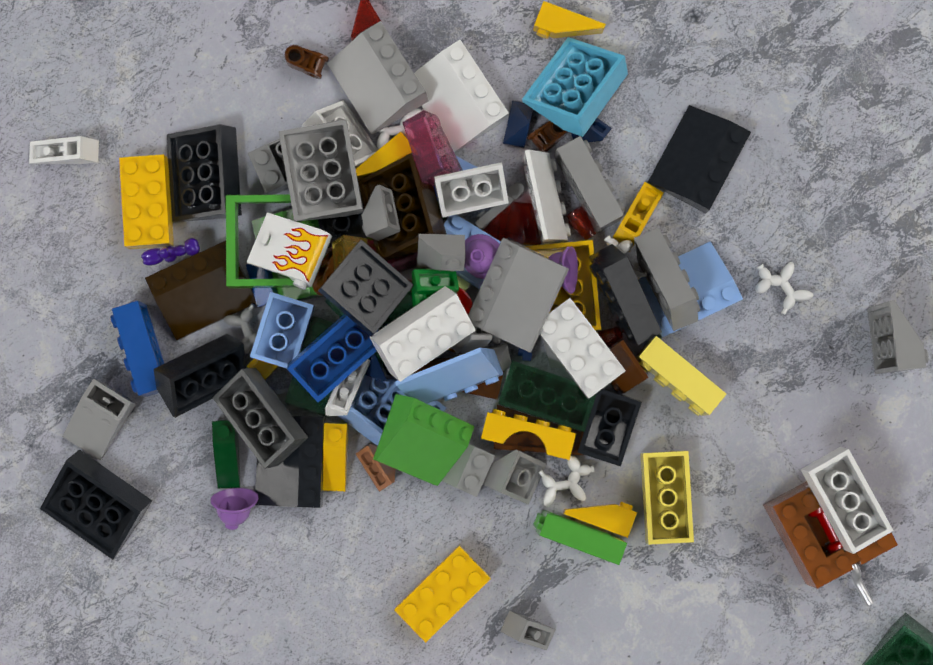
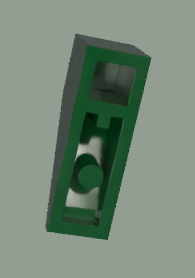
(226, 454)

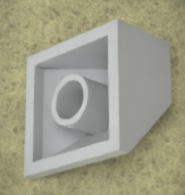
(441, 252)
(515, 475)

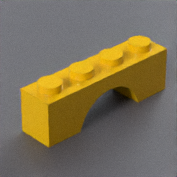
(556, 441)

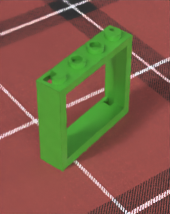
(232, 242)
(580, 537)

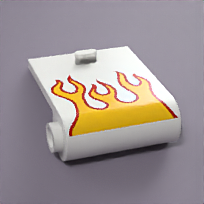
(291, 251)

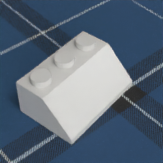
(361, 143)
(471, 189)

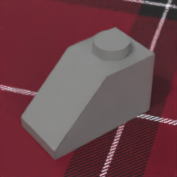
(380, 214)
(473, 341)
(527, 630)

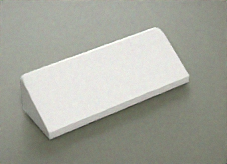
(345, 392)

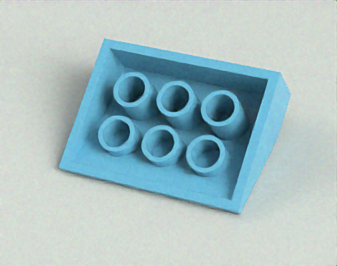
(576, 85)

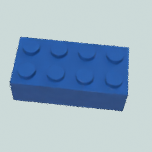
(140, 345)
(331, 357)

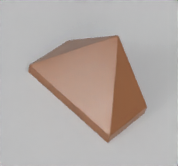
(379, 473)

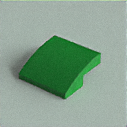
(429, 281)

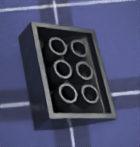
(699, 158)
(202, 172)
(300, 476)
(95, 504)

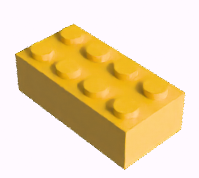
(146, 202)
(442, 593)

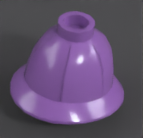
(479, 254)
(568, 259)
(234, 505)

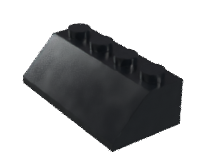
(199, 374)

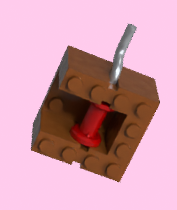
(806, 531)

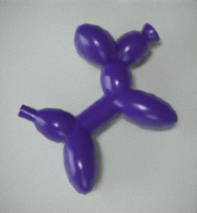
(170, 253)

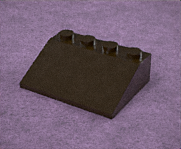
(414, 203)
(196, 293)

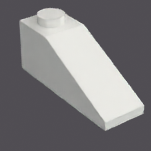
(64, 151)

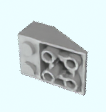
(270, 167)
(98, 418)

